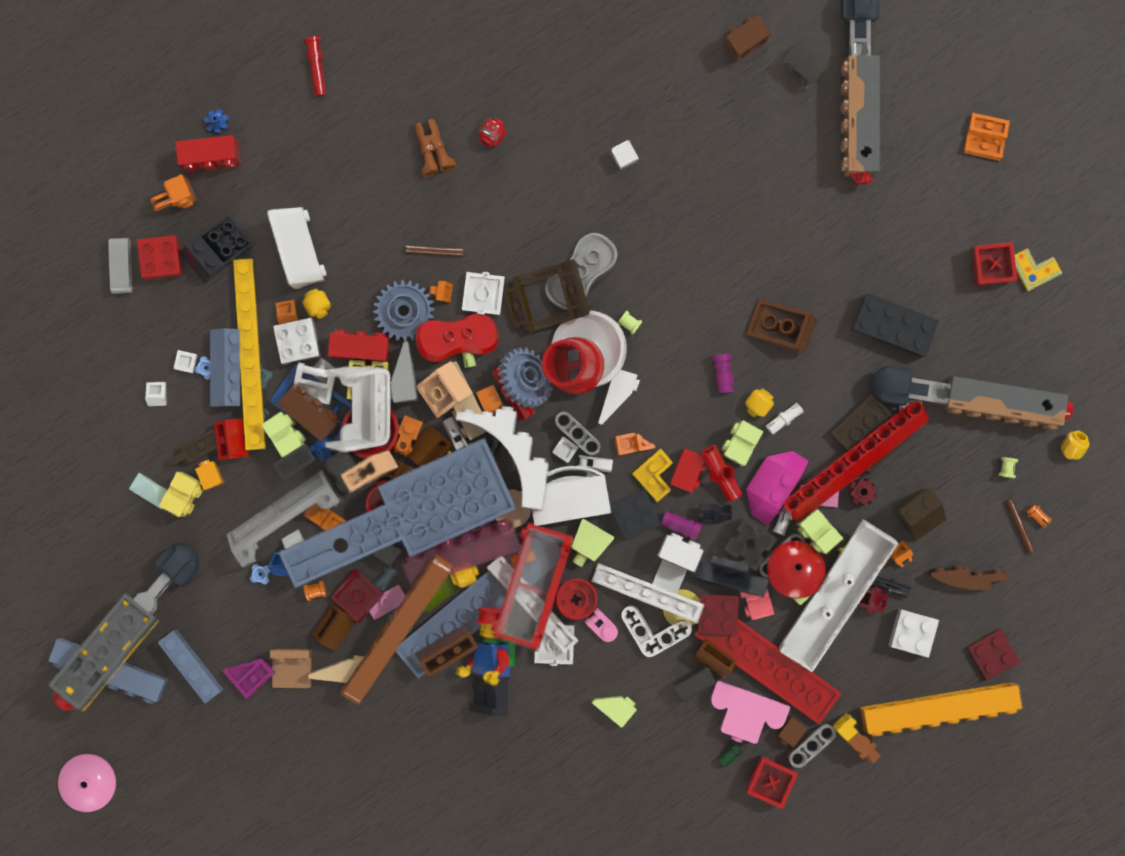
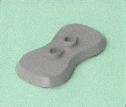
(594, 255)

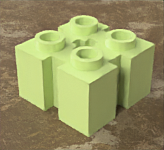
(283, 433)
(742, 443)
(819, 531)

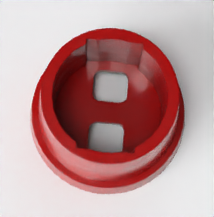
(558, 368)

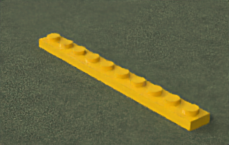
(249, 354)

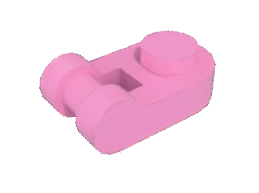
(606, 631)

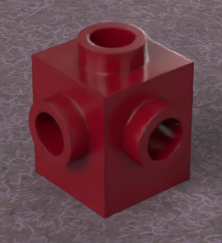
(855, 488)
(874, 601)

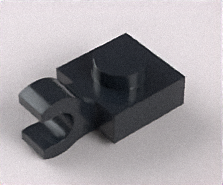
(711, 513)

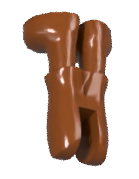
(432, 144)

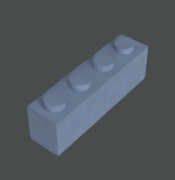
(224, 367)
(190, 666)

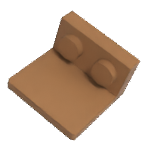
(291, 668)

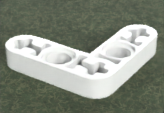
(649, 637)

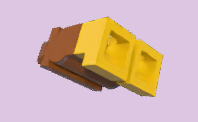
(863, 745)

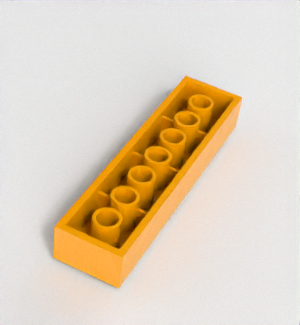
(940, 708)

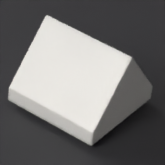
(292, 539)

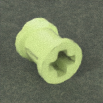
(629, 322)
(1008, 467)

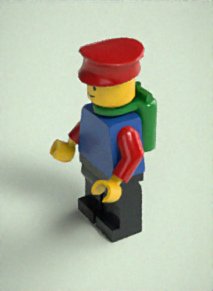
(489, 667)

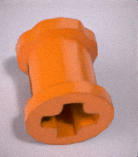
(315, 590)

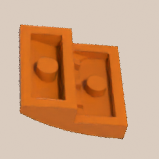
(986, 136)

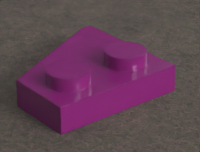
(250, 676)

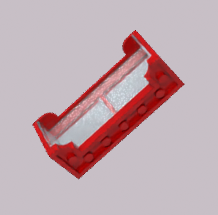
(533, 587)

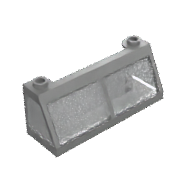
(245, 537)

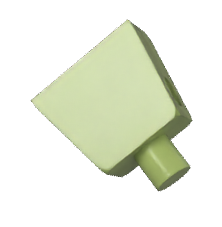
(589, 542)

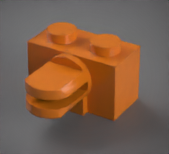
(179, 194)

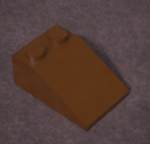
(782, 326)

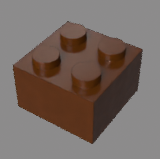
(747, 37)

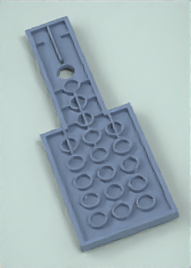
(418, 509)

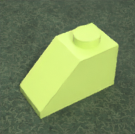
(616, 708)

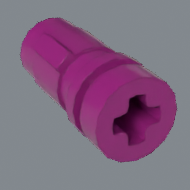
(723, 374)
(681, 525)

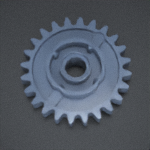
(393, 300)
(524, 378)

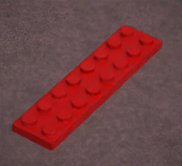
(776, 671)

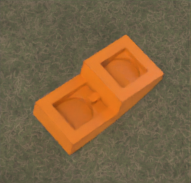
(323, 517)

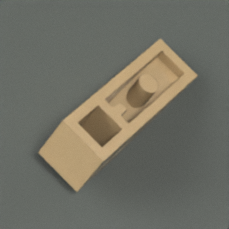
(338, 671)

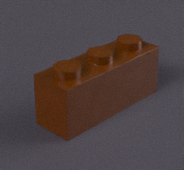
(308, 411)
(446, 651)

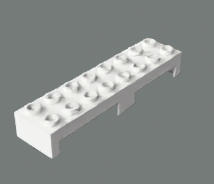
(838, 595)

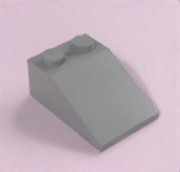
(403, 382)

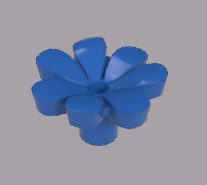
(216, 121)
(320, 449)

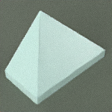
(148, 489)

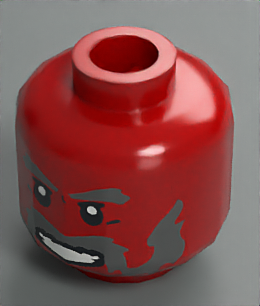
(492, 132)

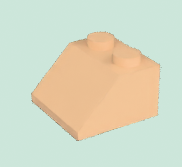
(444, 389)

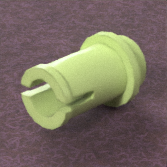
(468, 359)

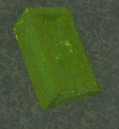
(444, 591)

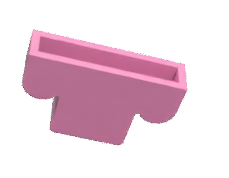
(746, 712)

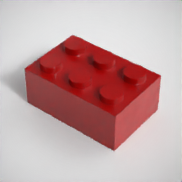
(208, 153)
(359, 346)

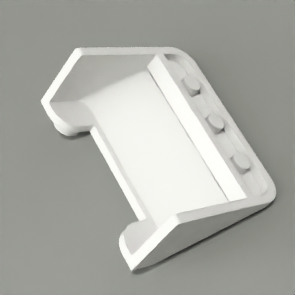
(296, 247)

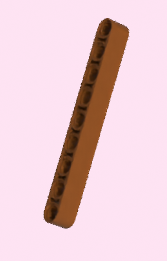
(396, 629)

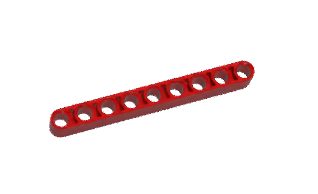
(856, 461)

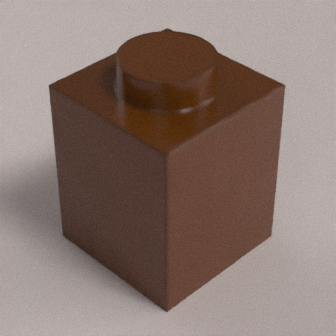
(791, 732)

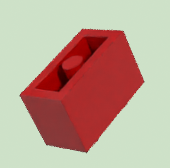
(230, 439)
(688, 470)

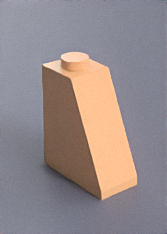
(369, 470)

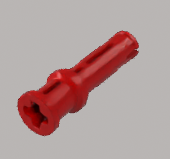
(314, 56)

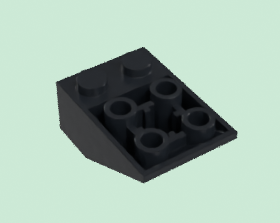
(216, 249)

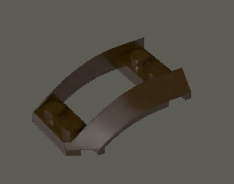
(571, 287)

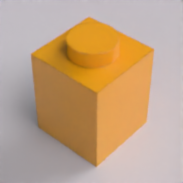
(209, 474)

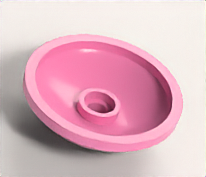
(99, 780)

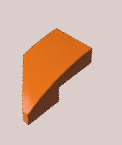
(631, 443)

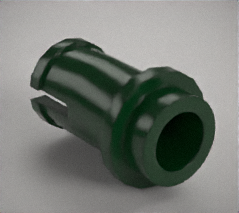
(730, 754)

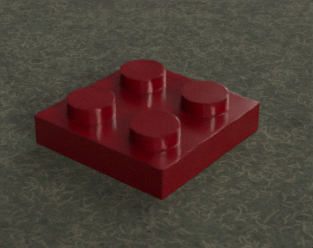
(357, 595)
(718, 614)
(993, 654)

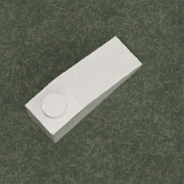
(619, 390)

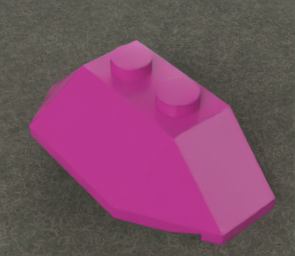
(774, 484)

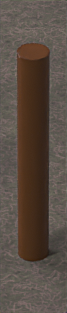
(434, 250)
(1020, 526)

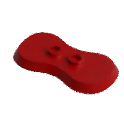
(442, 339)

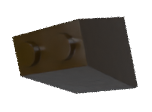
(921, 513)

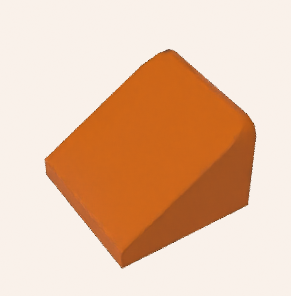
(286, 312)

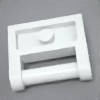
(315, 389)

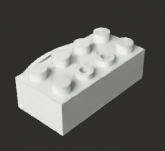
(573, 497)

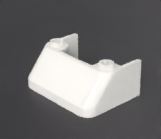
(369, 408)

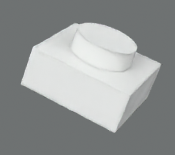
(185, 361)
(565, 449)

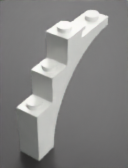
(532, 473)

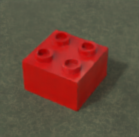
(160, 257)
(993, 264)
(771, 782)

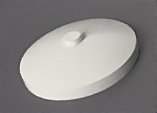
(604, 333)

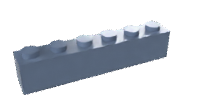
(128, 677)

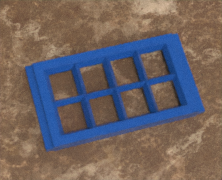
(288, 383)

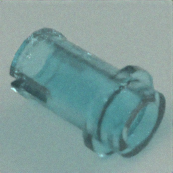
(386, 577)

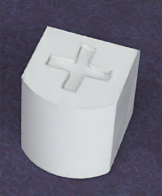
(624, 154)

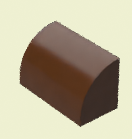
(429, 447)
(333, 627)
(714, 659)

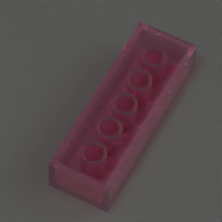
(467, 549)

